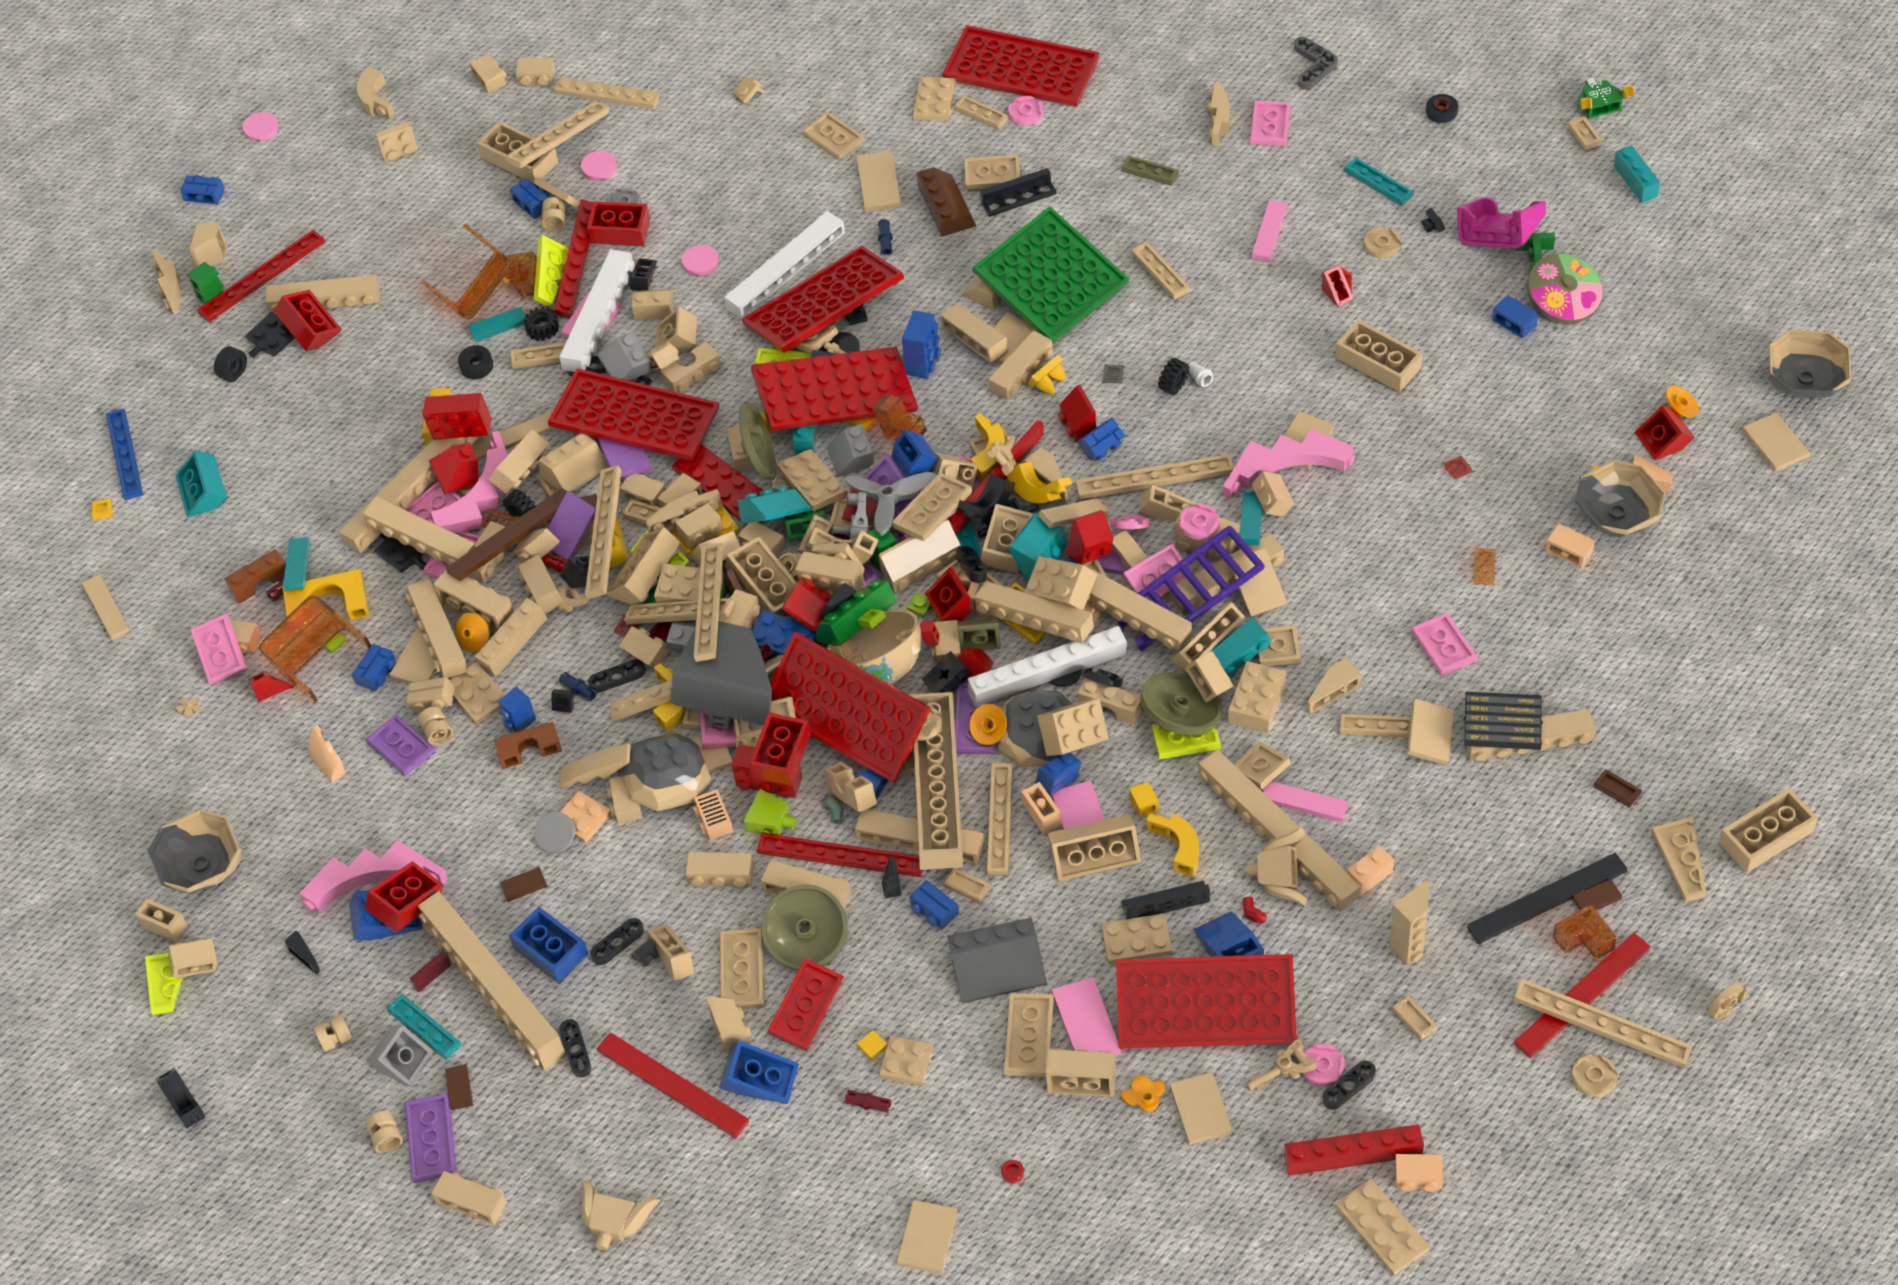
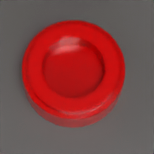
(1012, 1171)

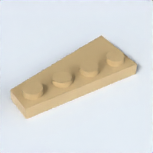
(1682, 857)

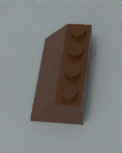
(944, 201)

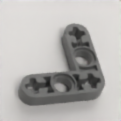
(1306, 48)

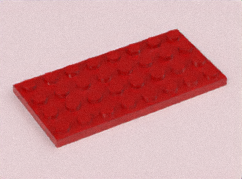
(1021, 65)
(822, 299)
(830, 387)
(634, 414)
(849, 706)
(1206, 1001)

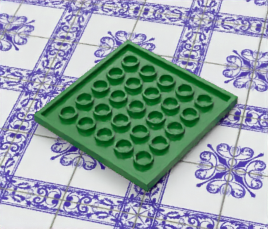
(1050, 275)

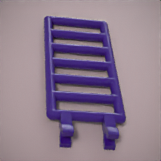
(1143, 641)

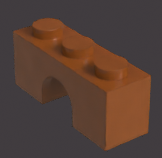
(243, 581)
(511, 746)

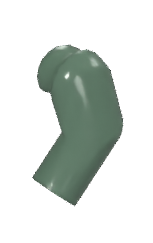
(832, 803)

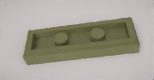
(1150, 170)

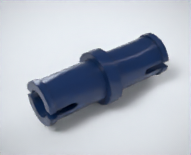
(885, 236)
(577, 686)

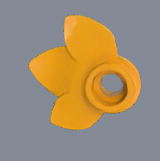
(1144, 1093)

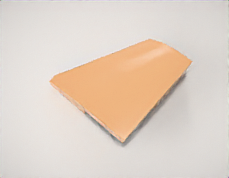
(1660, 475)
(324, 755)

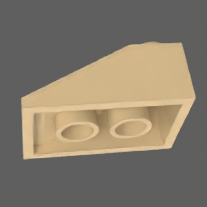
(1003, 529)

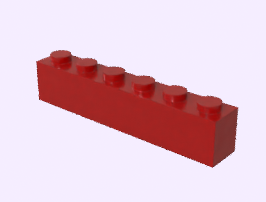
(1352, 1149)

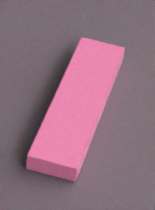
(1269, 230)
(1306, 801)

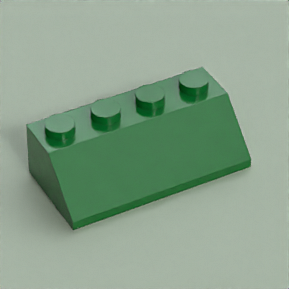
(843, 622)

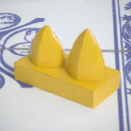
(1041, 378)

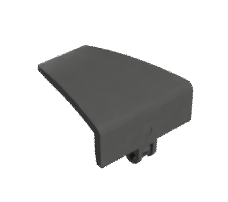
(728, 685)

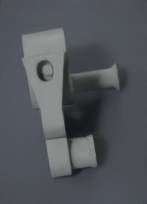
(858, 521)

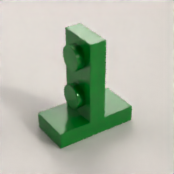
(1535, 244)

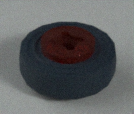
(1442, 108)

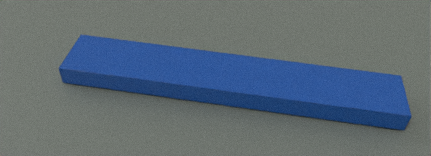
(124, 454)

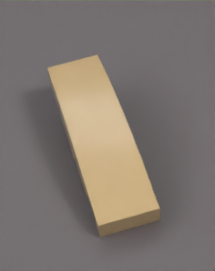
(1129, 551)
(596, 764)

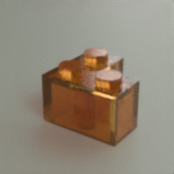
(522, 272)
(895, 419)
(1585, 928)

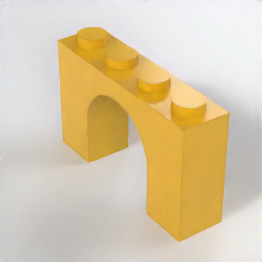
(346, 584)

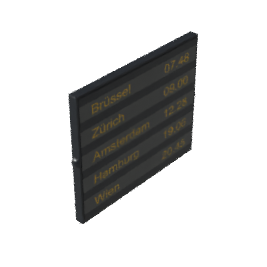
(1503, 720)

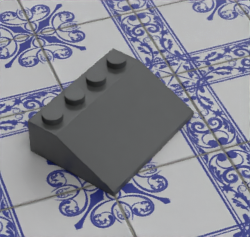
(997, 960)

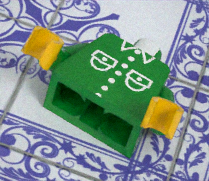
(1602, 97)

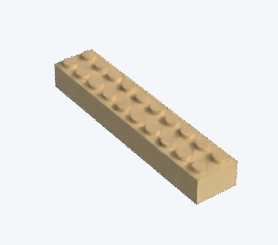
(938, 790)
(491, 981)

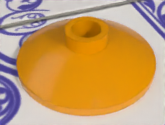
(1682, 401)
(478, 630)
(981, 721)

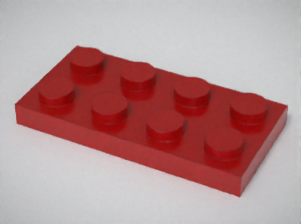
(805, 1004)

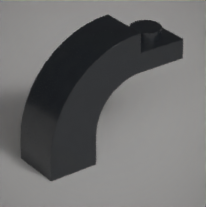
(995, 492)
(180, 1098)

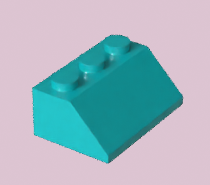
(200, 484)
(771, 505)
(1037, 540)

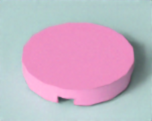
(1025, 110)
(260, 126)
(598, 165)
(700, 260)
(1130, 522)
(1199, 522)
(1326, 1072)

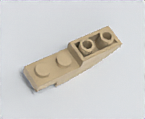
(1219, 113)
(168, 281)
(681, 507)

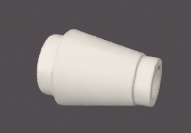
(1200, 374)

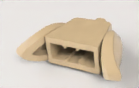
(1278, 867)
(613, 1217)

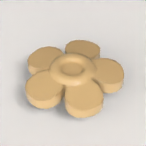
(188, 706)
(909, 767)

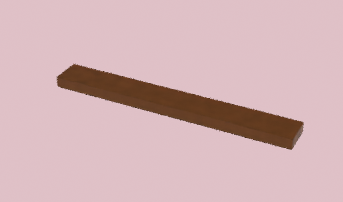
(506, 537)

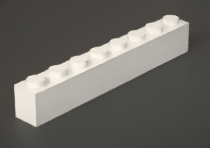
(784, 265)
(597, 311)
(1046, 666)

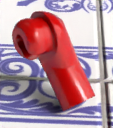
(1252, 913)

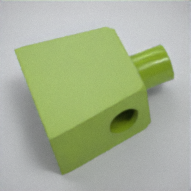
(768, 815)

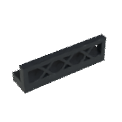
(1015, 189)
(1166, 900)

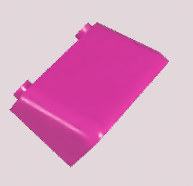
(1483, 226)

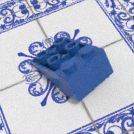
(913, 453)
(367, 926)
(1228, 937)

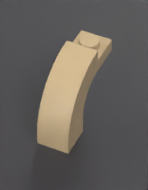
(368, 86)
(862, 545)

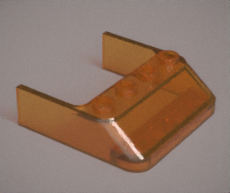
(482, 285)
(303, 636)

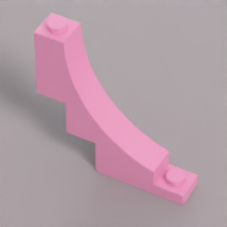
(1315, 450)
(465, 513)
(367, 868)

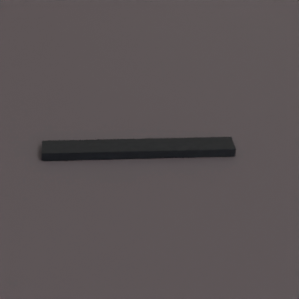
(1546, 898)

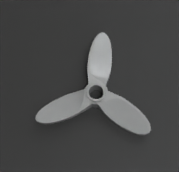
(889, 495)

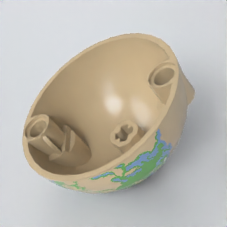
(887, 649)

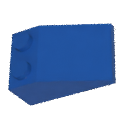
(758, 1073)

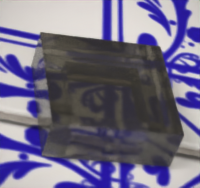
(1113, 373)

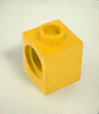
(1144, 799)

